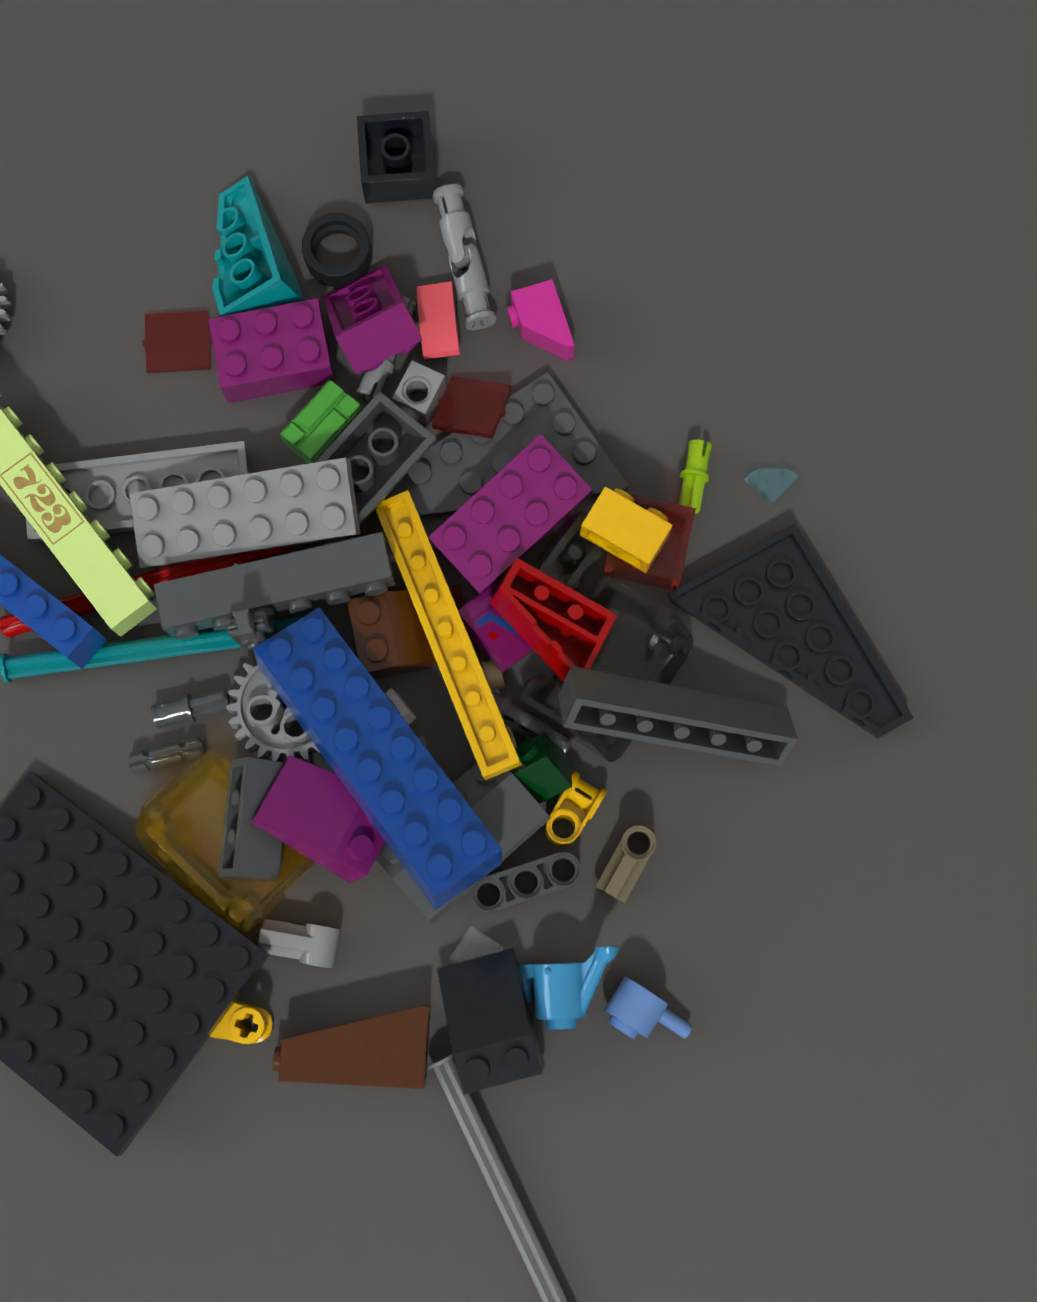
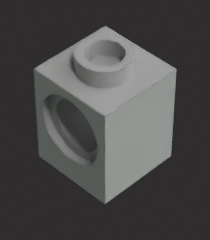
(420, 379)

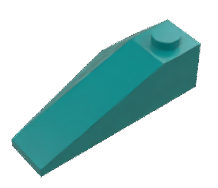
(250, 255)

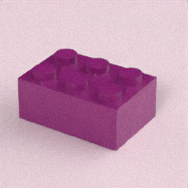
(271, 350)

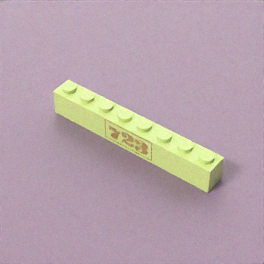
(68, 532)

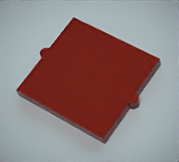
(177, 341)
(472, 407)

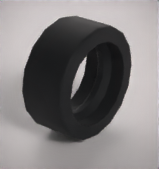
(336, 224)

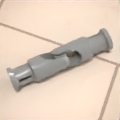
(461, 245)

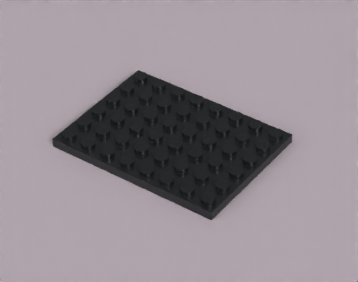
(104, 966)

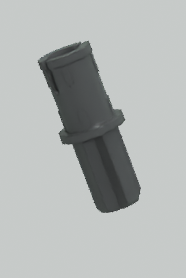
(189, 707)

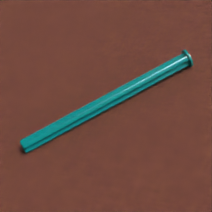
(122, 653)

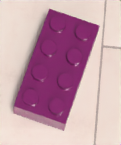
(511, 514)

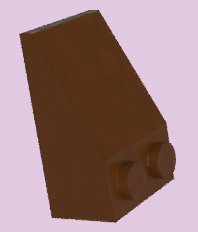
(391, 634)

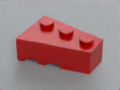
(552, 618)

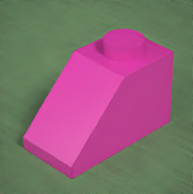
(541, 319)

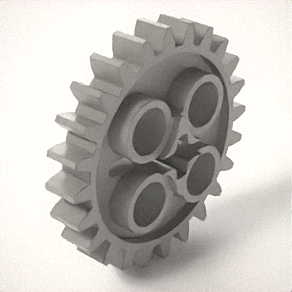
(253, 695)

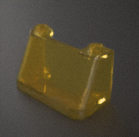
(185, 833)

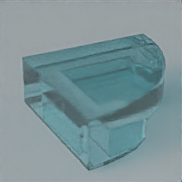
(771, 482)

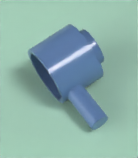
(638, 1011)

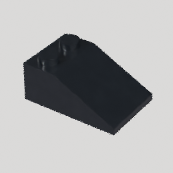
(489, 1021)

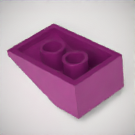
(371, 320)
(319, 819)

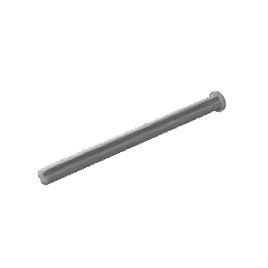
(498, 1181)

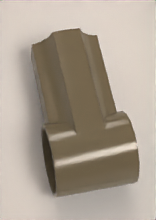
(625, 867)

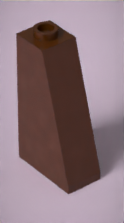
(364, 1052)

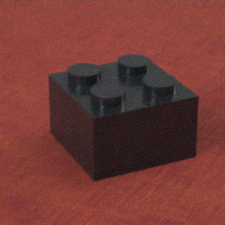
(396, 157)

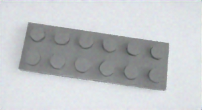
(107, 482)
(245, 513)

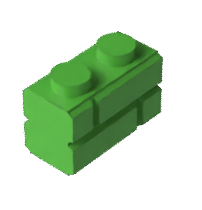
(320, 422)

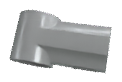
(309, 943)

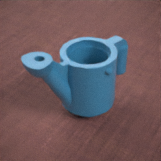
(565, 988)

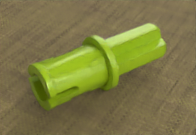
(695, 474)

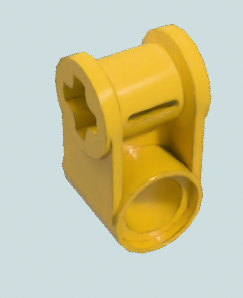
(577, 806)
(233, 1024)

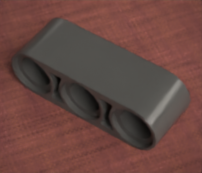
(540, 869)

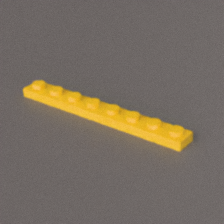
(447, 636)

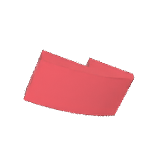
(438, 320)

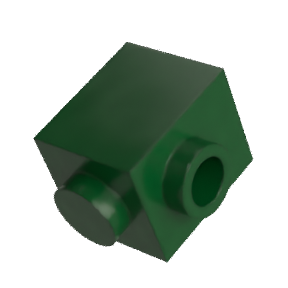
(543, 768)

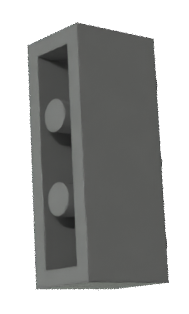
(246, 848)

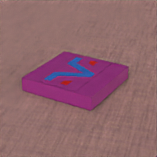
(493, 632)

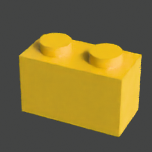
(626, 528)

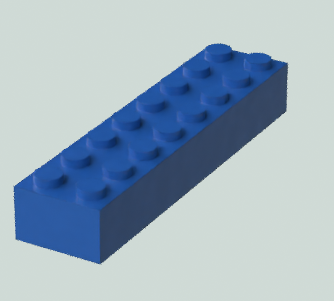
(378, 758)

